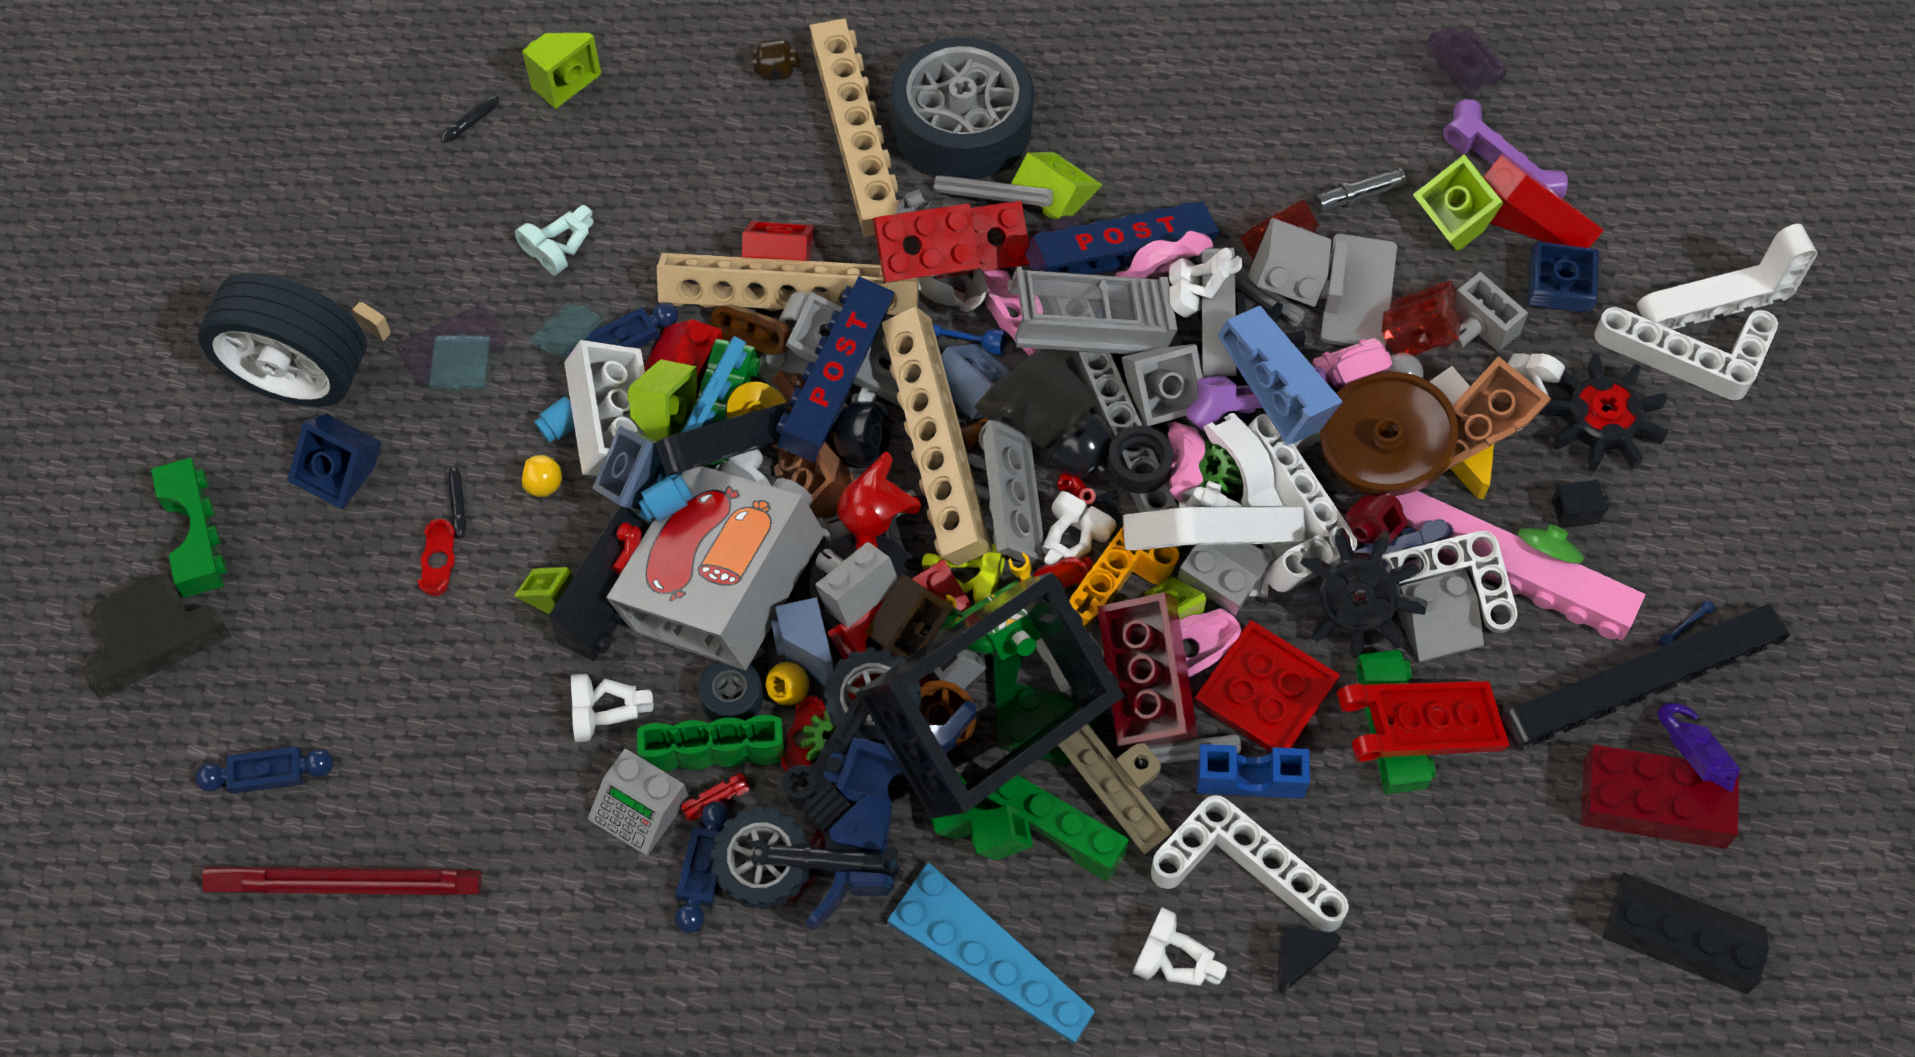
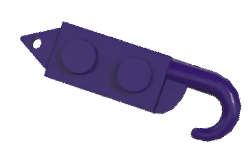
(1699, 746)

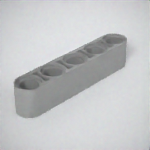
(1214, 315)

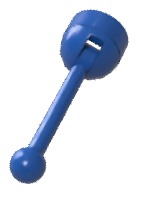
(992, 340)

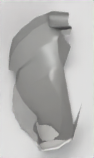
(936, 290)

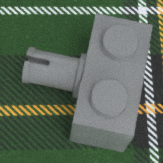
(1487, 313)
(854, 583)

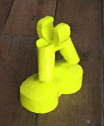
(986, 580)

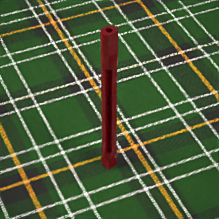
(341, 880)

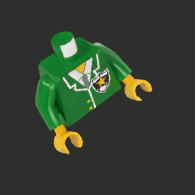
(1014, 634)

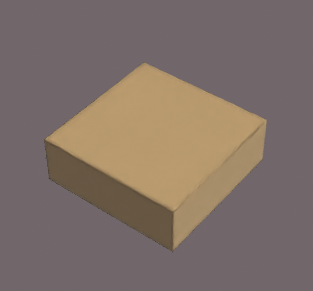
(371, 321)

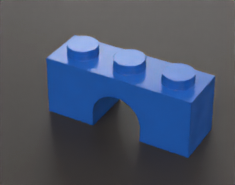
(1278, 774)

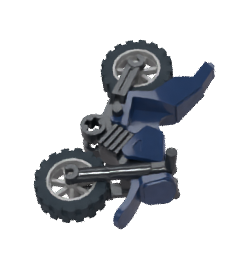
(843, 801)

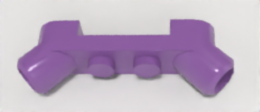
(1470, 133)
(1220, 395)

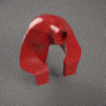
(872, 501)

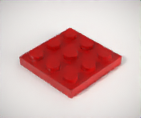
(1266, 688)

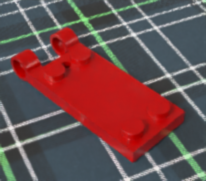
(1426, 719)

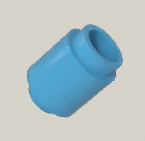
(556, 420)
(665, 498)

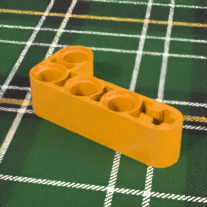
(1110, 580)

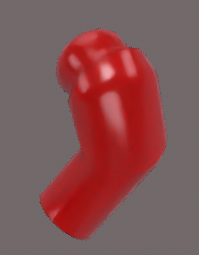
(1075, 487)
(632, 538)

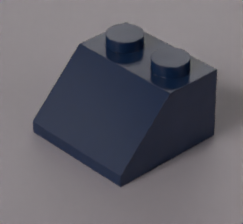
(332, 459)

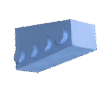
(1279, 375)

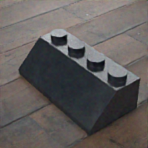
(583, 615)
(1687, 934)

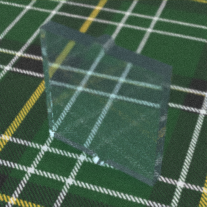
(566, 329)
(459, 362)

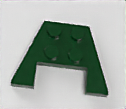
(1026, 710)

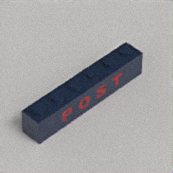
(1114, 242)
(835, 368)

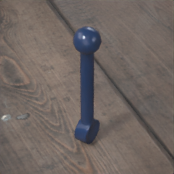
(1706, 607)

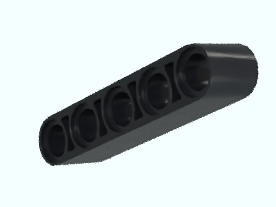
(721, 440)

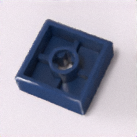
(1563, 277)

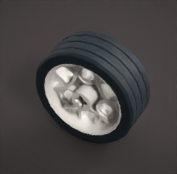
(282, 339)

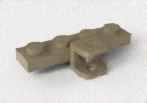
(1120, 784)

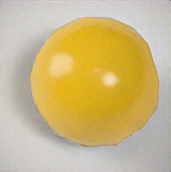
(541, 476)
(787, 683)

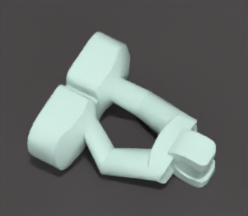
(549, 252)

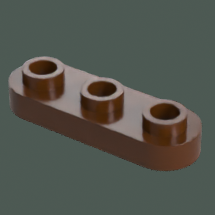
(768, 336)

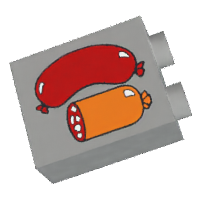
(719, 565)

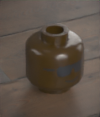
(775, 59)

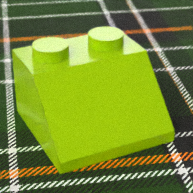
(561, 65)
(1069, 184)
(1459, 202)
(663, 398)

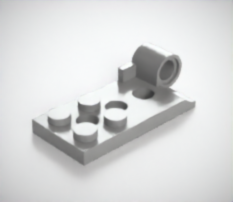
(809, 314)
(1012, 492)

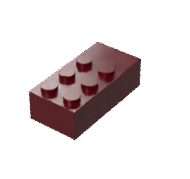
(1149, 661)
(1656, 798)

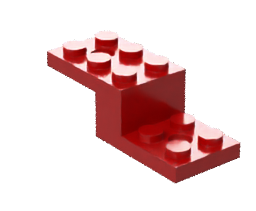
(951, 241)

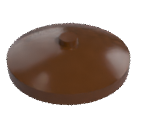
(1390, 434)

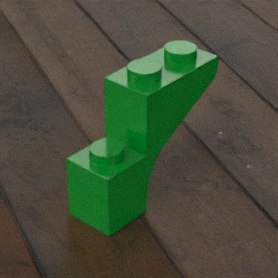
(994, 832)

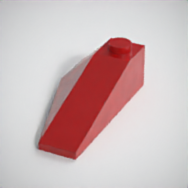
(1536, 209)

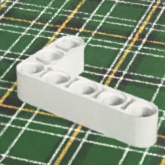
(1729, 293)
(1690, 354)
(1299, 488)
(1213, 526)
(1465, 560)
(1251, 858)

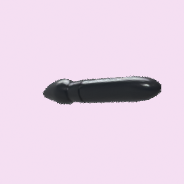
(454, 131)
(456, 502)

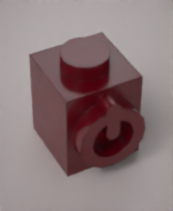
(1375, 514)

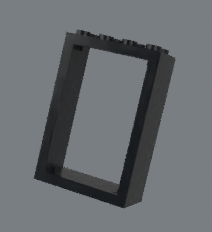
(914, 741)

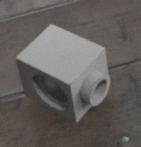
(961, 668)

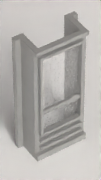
(1092, 312)

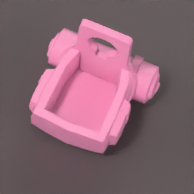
(1354, 362)

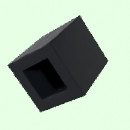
(1579, 503)

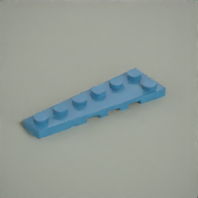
(715, 388)
(968, 939)

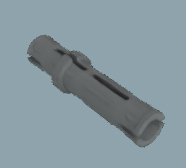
(1347, 193)

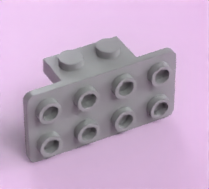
(1357, 289)

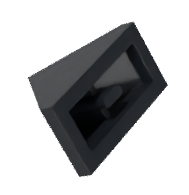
(1301, 952)

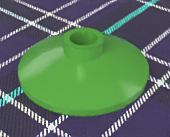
(1552, 542)

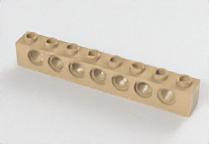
(854, 122)
(771, 275)
(970, 537)

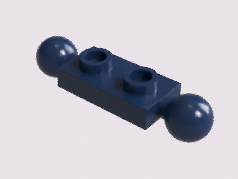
(636, 327)
(264, 770)
(697, 880)

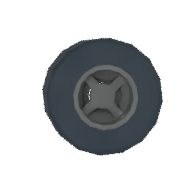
(727, 681)

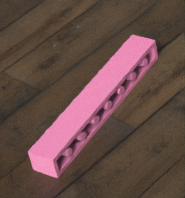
(1549, 582)

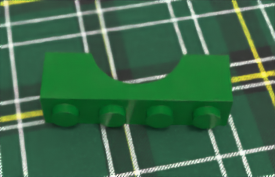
(195, 562)
(1082, 837)

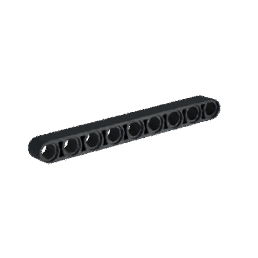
(1644, 675)

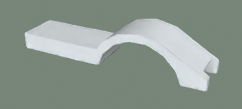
(1254, 468)

